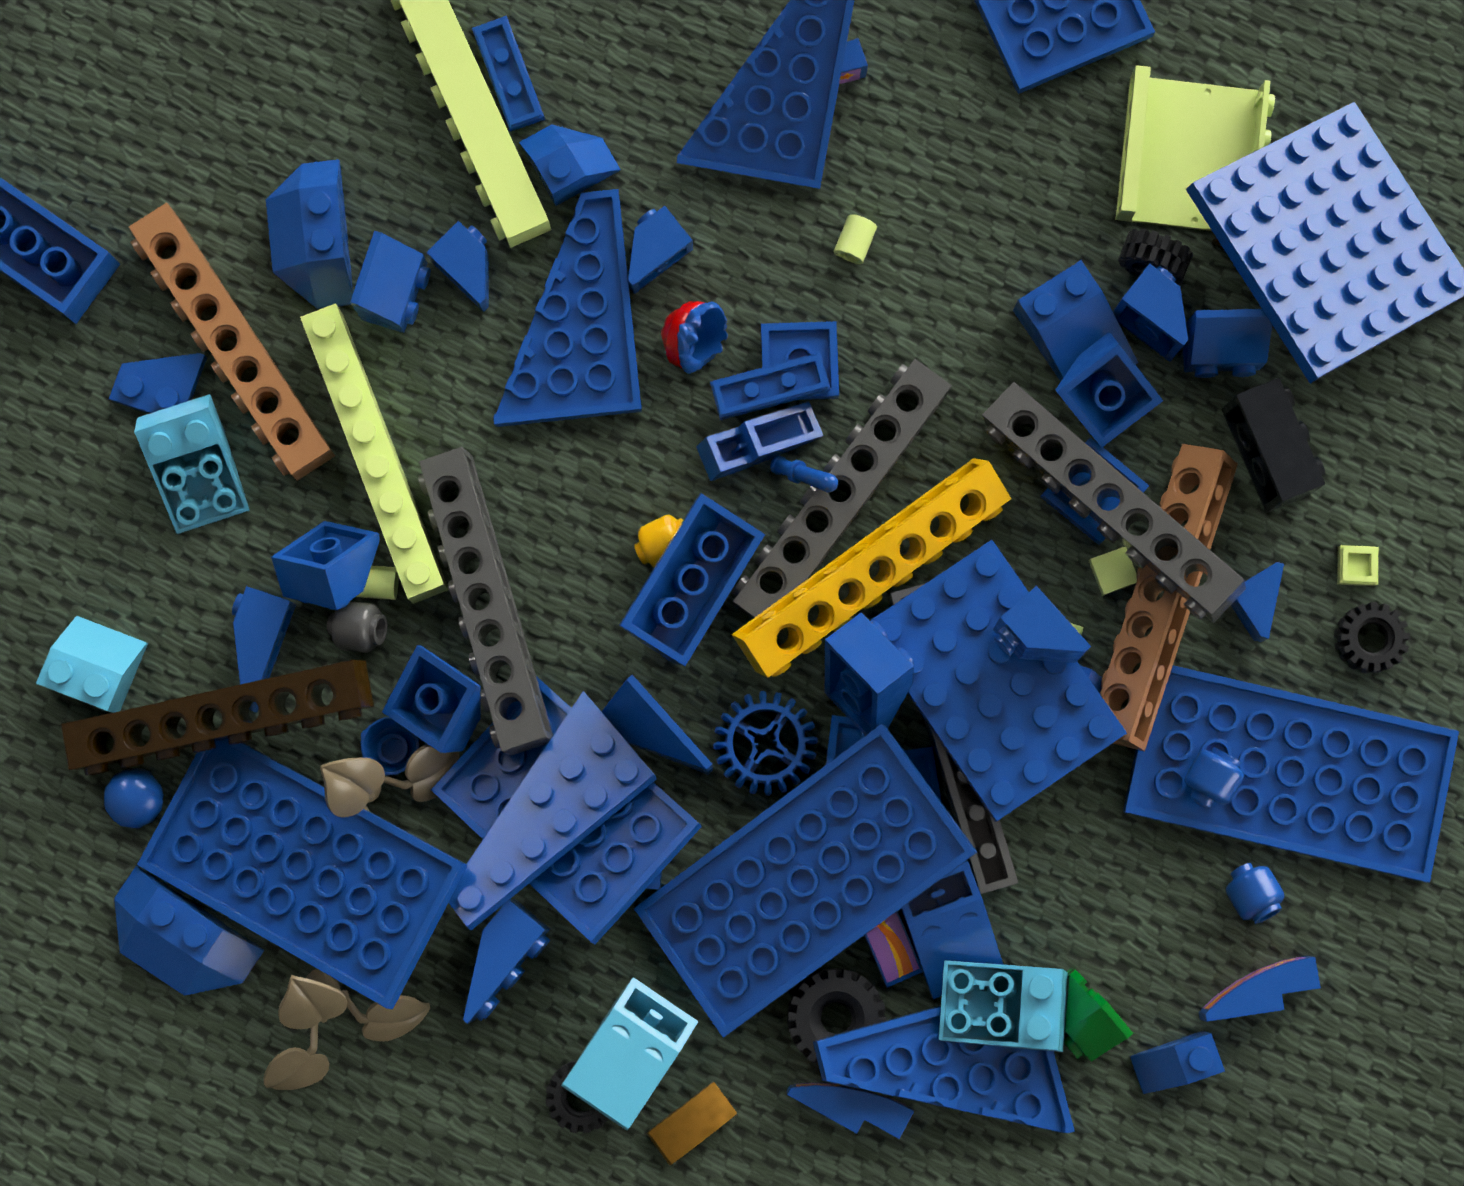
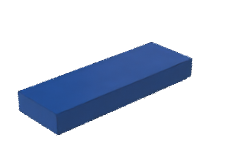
(508, 73)
(770, 386)

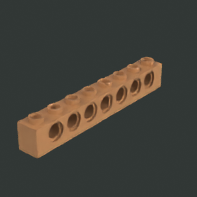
(163, 229)
(1145, 688)

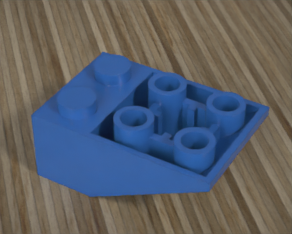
(950, 926)
(502, 949)

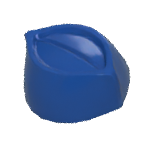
(388, 745)

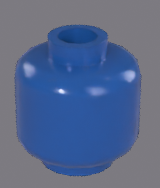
(1214, 777)
(1255, 893)

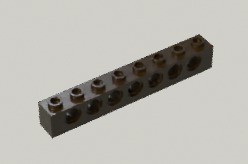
(87, 737)

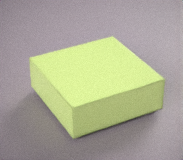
(1357, 565)
(1113, 571)

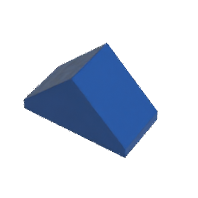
(1258, 602)

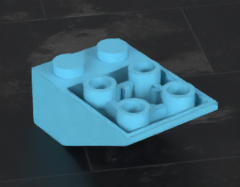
(191, 463)
(1003, 1005)
(629, 1053)

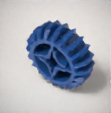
(783, 714)

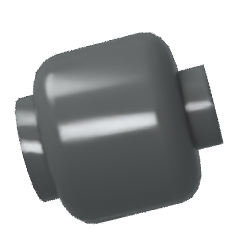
(357, 627)

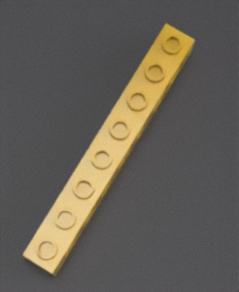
(760, 634)

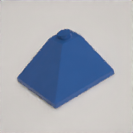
(649, 727)

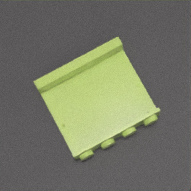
(1179, 136)

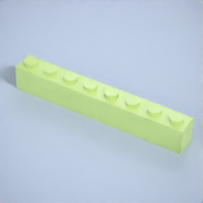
(474, 119)
(374, 453)

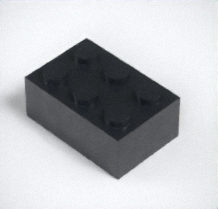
(1274, 444)

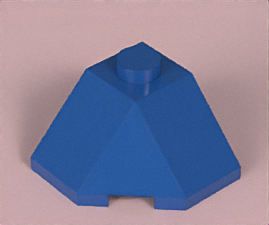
(568, 160)

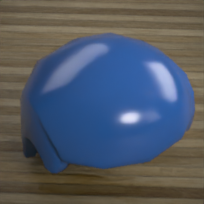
(133, 798)

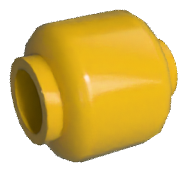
(655, 538)

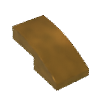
(691, 1123)

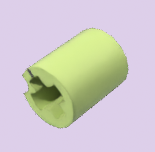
(855, 239)
(381, 583)

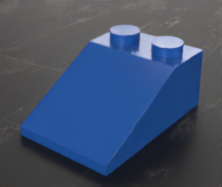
(1068, 317)
(866, 673)

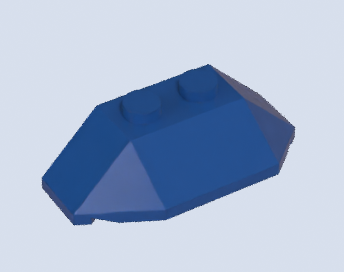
(311, 234)
(179, 938)

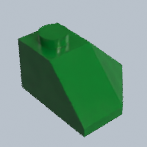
(1090, 1021)

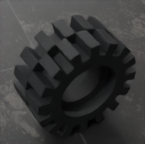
(1158, 250)
(1394, 634)
(563, 1113)

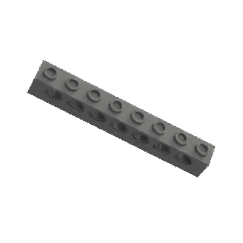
(913, 381)
(1019, 408)
(532, 726)

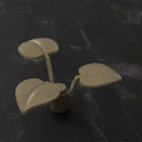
(357, 781)
(316, 1001)

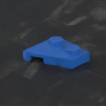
(158, 382)

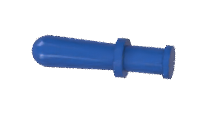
(799, 472)

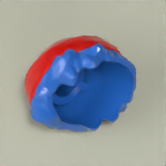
(694, 334)

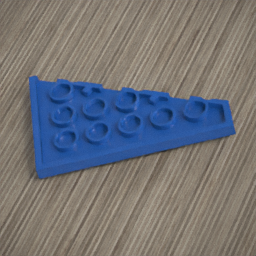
(781, 101)
(582, 333)
(911, 1063)

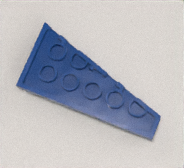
(565, 796)

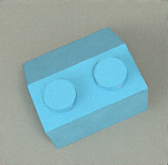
(92, 664)

